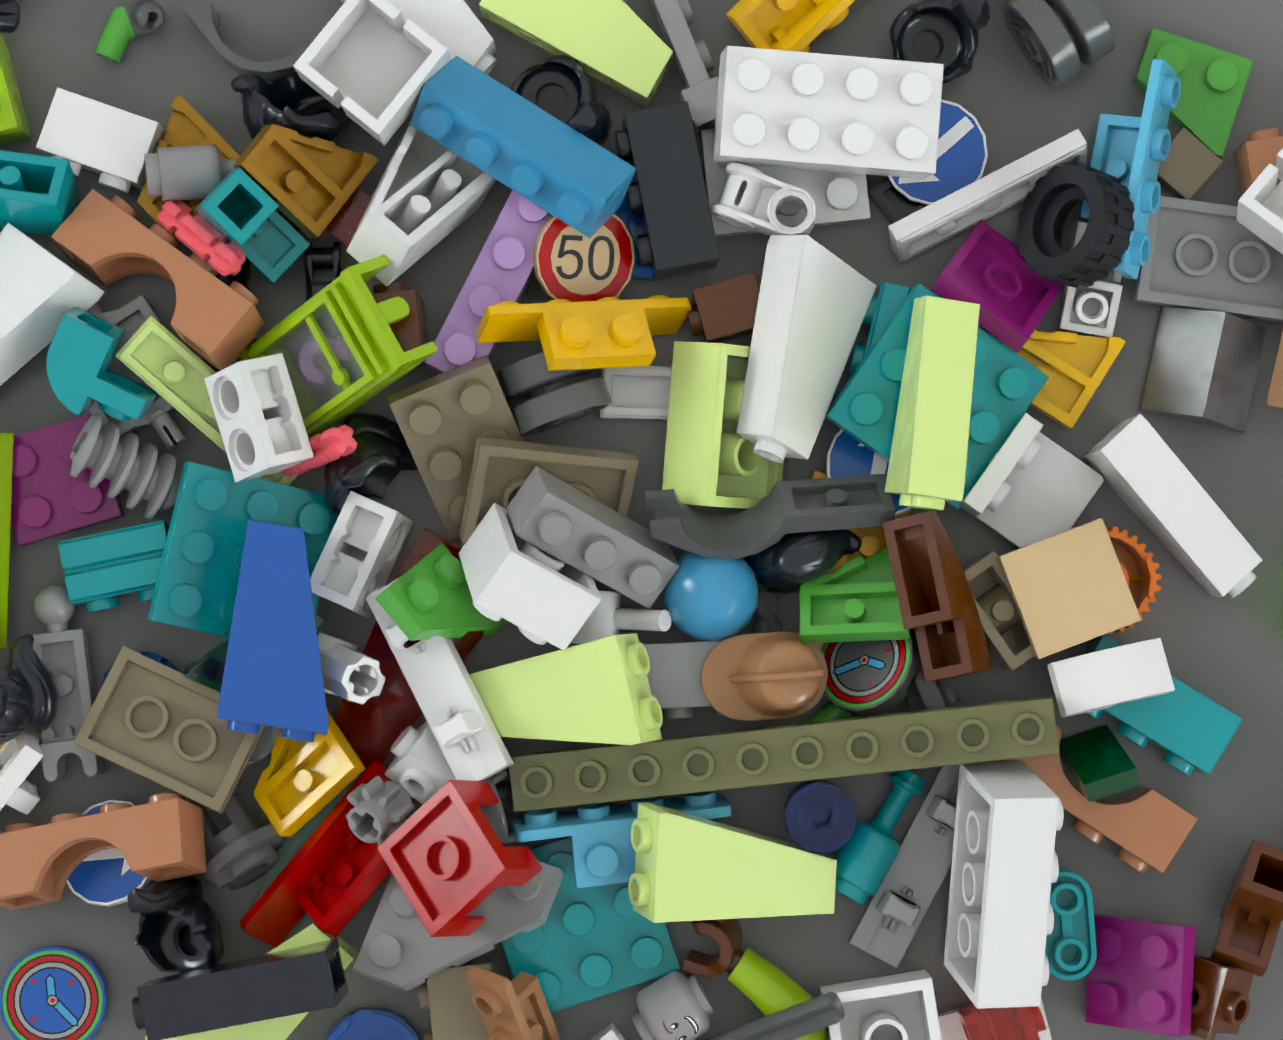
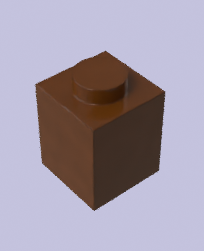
(724, 309)

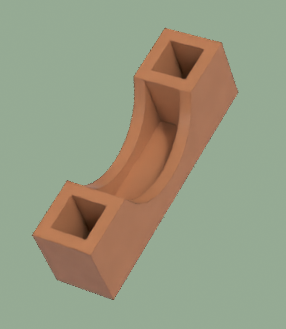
(112, 244)
(1141, 824)
(155, 838)

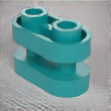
(1072, 943)

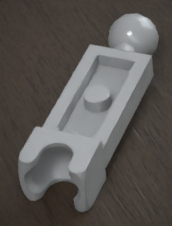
(691, 61)
(68, 659)

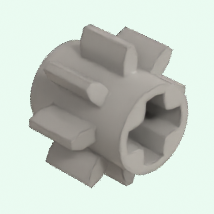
(377, 810)

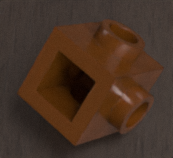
(1218, 997)

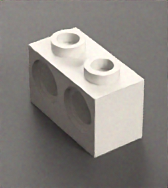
(258, 417)
(359, 553)

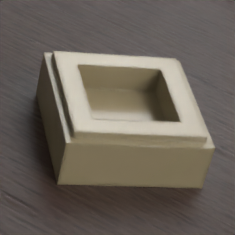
(1187, 165)

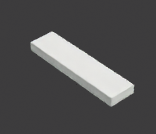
(982, 198)

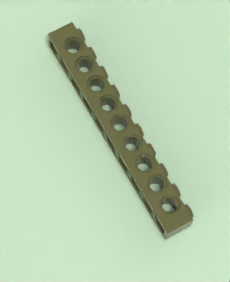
(785, 753)

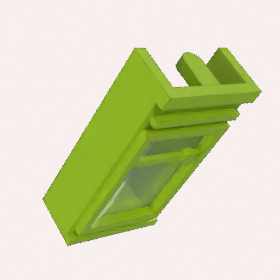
(341, 347)

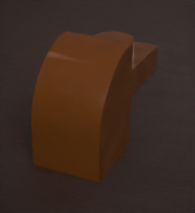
(1252, 911)

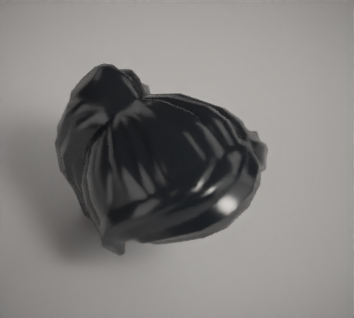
(940, 33)
(566, 93)
(288, 104)
(373, 464)
(801, 558)
(26, 692)
(177, 925)

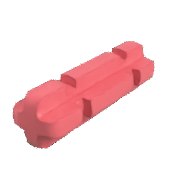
(201, 238)
(326, 448)

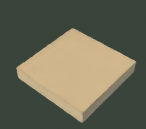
(1069, 588)

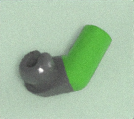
(128, 23)

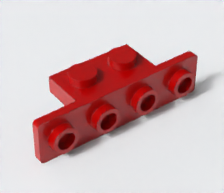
(325, 878)

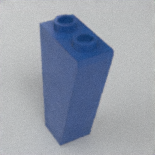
(273, 641)

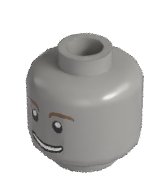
(673, 1008)

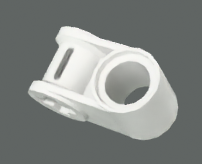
(761, 202)

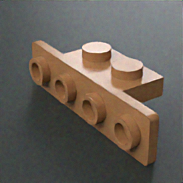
(511, 1007)

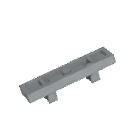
(916, 874)

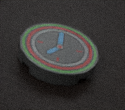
(870, 675)

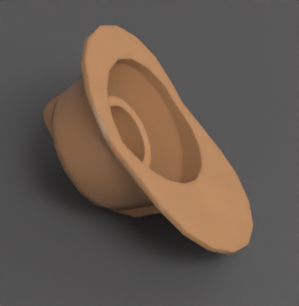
(764, 676)

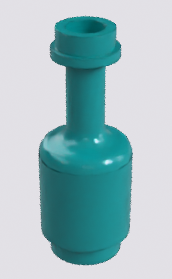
(872, 848)

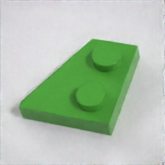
(1209, 85)
(435, 600)
(852, 604)

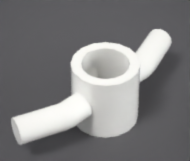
(610, 618)

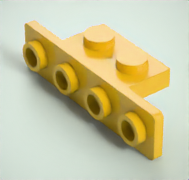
(786, 23)
(587, 332)

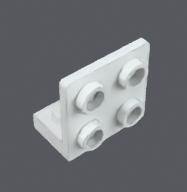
(1031, 487)

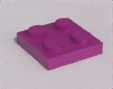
(994, 275)
(45, 496)
(1142, 975)

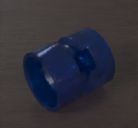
(819, 815)

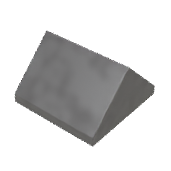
(1203, 367)

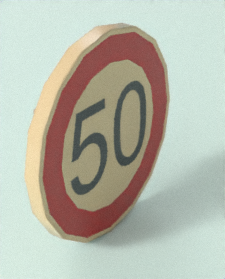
(580, 266)

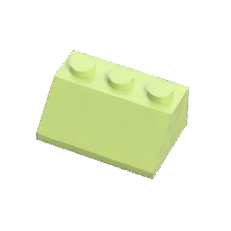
(702, 450)

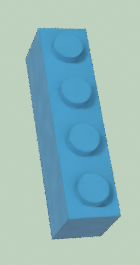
(522, 146)

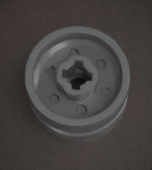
(1059, 35)
(555, 395)

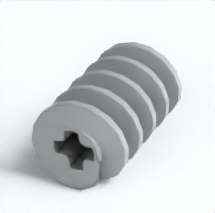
(126, 466)

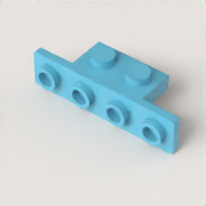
(1133, 152)
(603, 833)

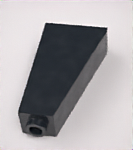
(242, 991)

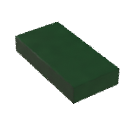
(1098, 763)

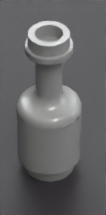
(185, 172)

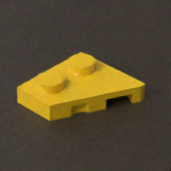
(1074, 370)
(305, 778)

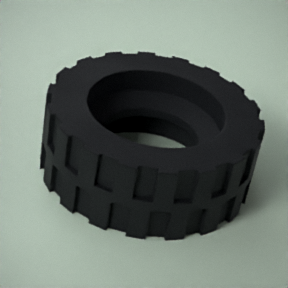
(1105, 234)

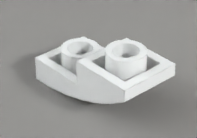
(1092, 307)
(1110, 677)

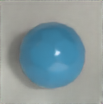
(711, 596)

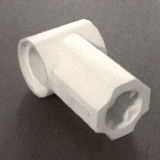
(347, 670)

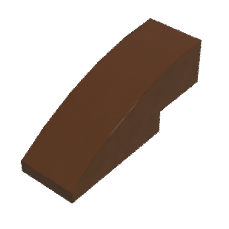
(935, 598)

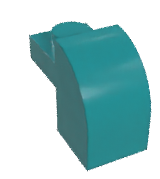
(250, 221)
(81, 373)

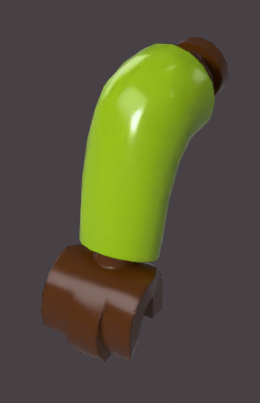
(749, 971)

